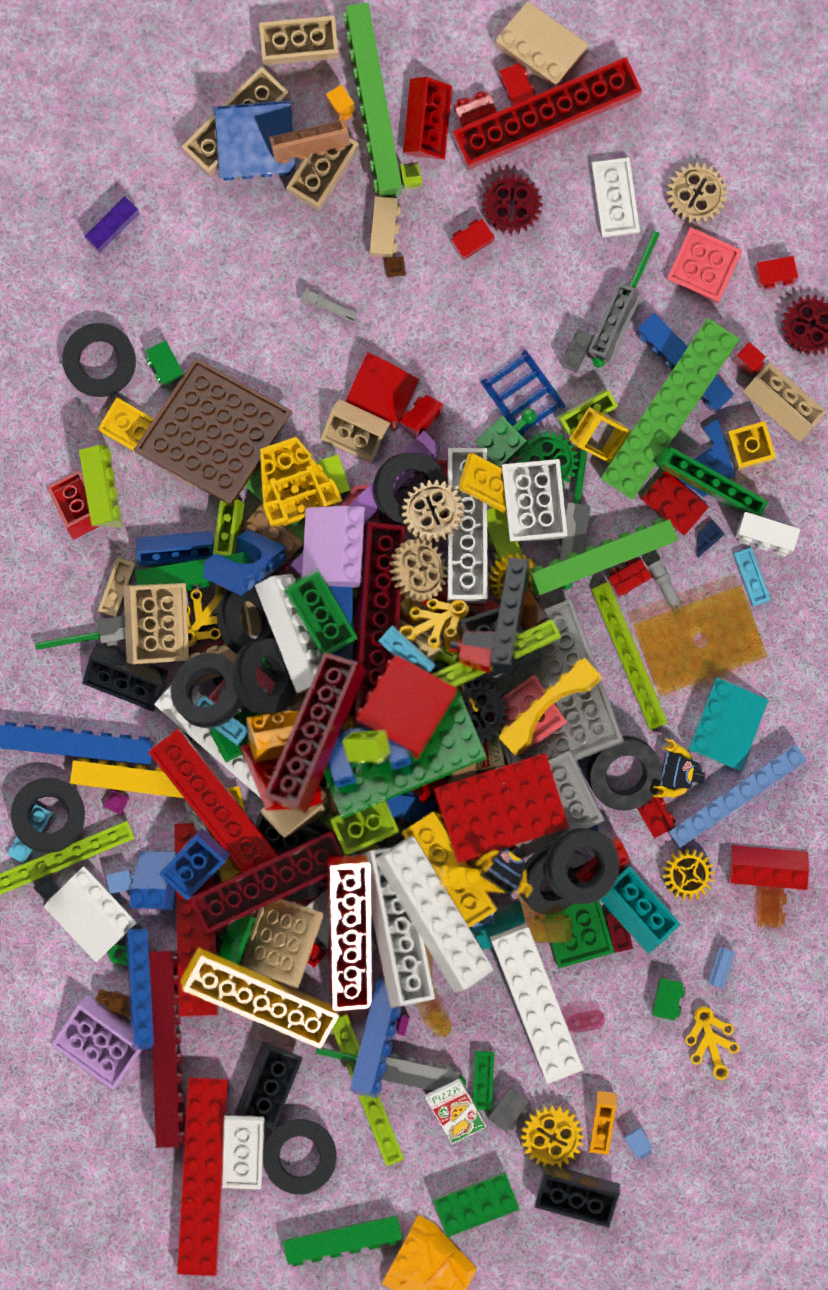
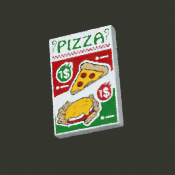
(455, 1111)

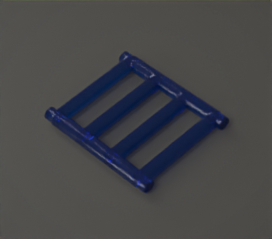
(536, 373)

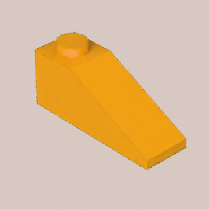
(603, 1122)

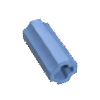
(721, 967)

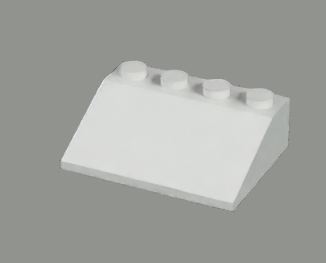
(534, 500)
(90, 914)

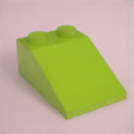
(364, 828)

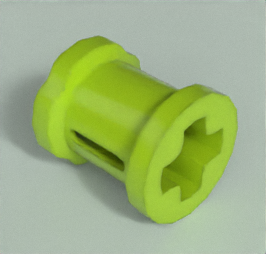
(447, 657)

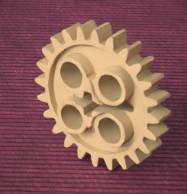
(682, 185)
(449, 503)
(418, 569)

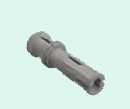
(320, 301)
(663, 579)

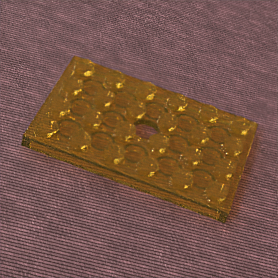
(670, 636)

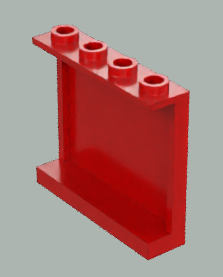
(406, 705)

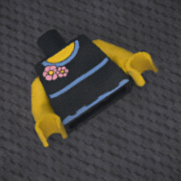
(677, 771)
(506, 870)

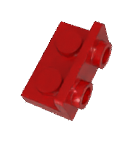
(474, 108)
(656, 816)

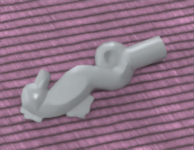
(193, 817)

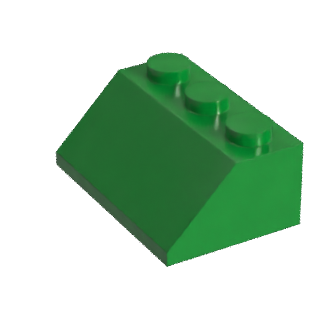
(236, 939)

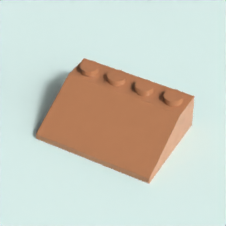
(309, 141)

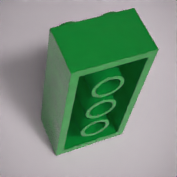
(320, 612)
(476, 1204)

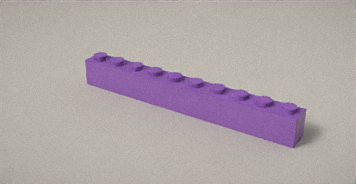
(422, 444)

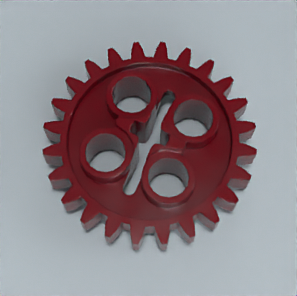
(495, 204)
(805, 341)

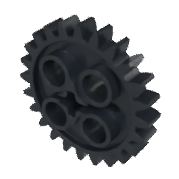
(494, 705)

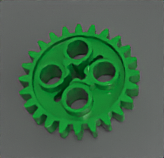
(534, 449)

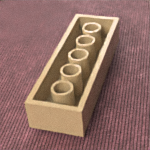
(203, 144)

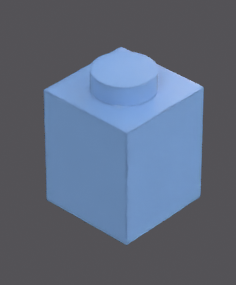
(120, 881)
(638, 1143)

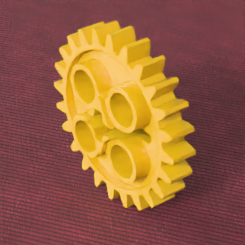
(561, 1121)

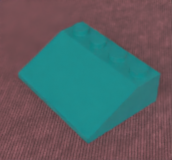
(728, 724)

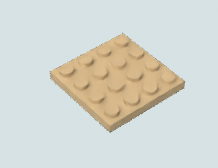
(282, 941)

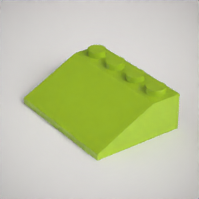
(100, 486)

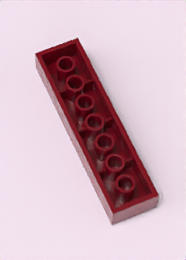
(315, 733)
(265, 882)

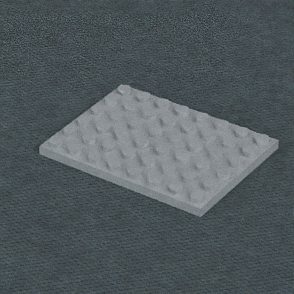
(588, 714)

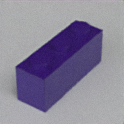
(112, 224)

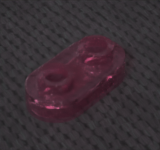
(585, 1021)

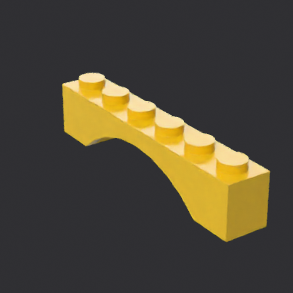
(520, 733)

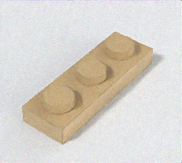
(114, 590)

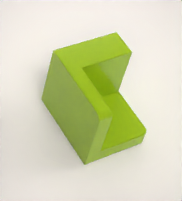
(411, 176)

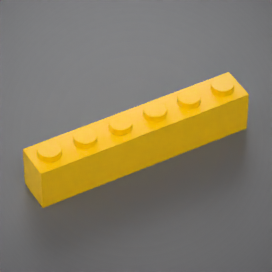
(122, 778)

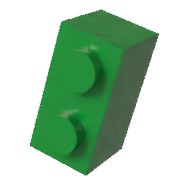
(164, 363)
(668, 998)

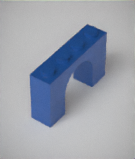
(242, 577)
(342, 769)

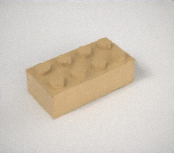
(298, 40)
(320, 175)

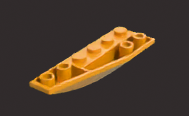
(271, 731)

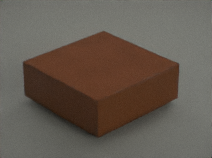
(395, 266)

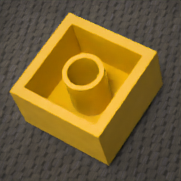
(751, 445)

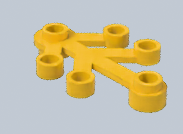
(203, 618)
(436, 620)
(710, 1039)

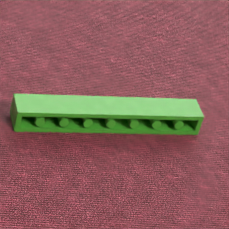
(602, 557)

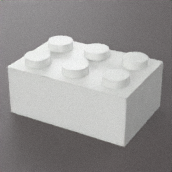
(767, 534)

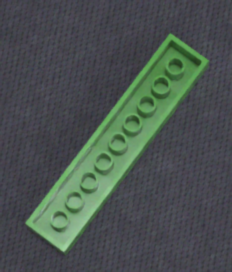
(373, 99)
(670, 408)

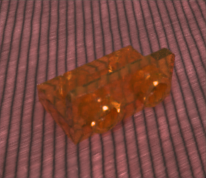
(771, 907)

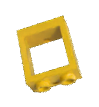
(587, 427)

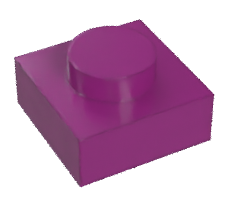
(116, 802)
(401, 1025)

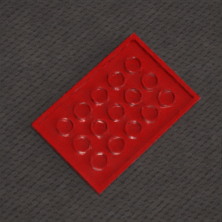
(501, 807)

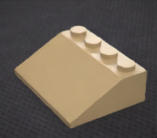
(541, 45)
(156, 623)

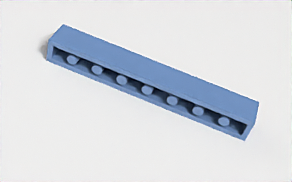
(737, 796)

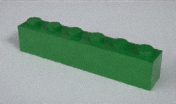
(710, 482)
(186, 572)
(342, 1239)

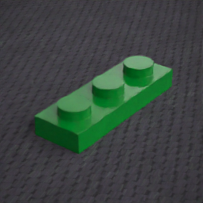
(483, 1080)

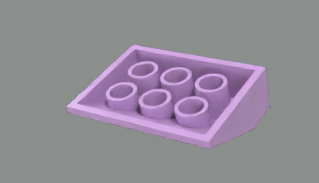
(334, 544)
(98, 1042)

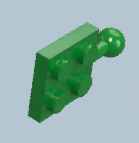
(503, 439)

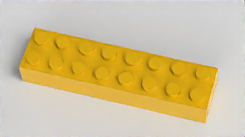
(259, 998)

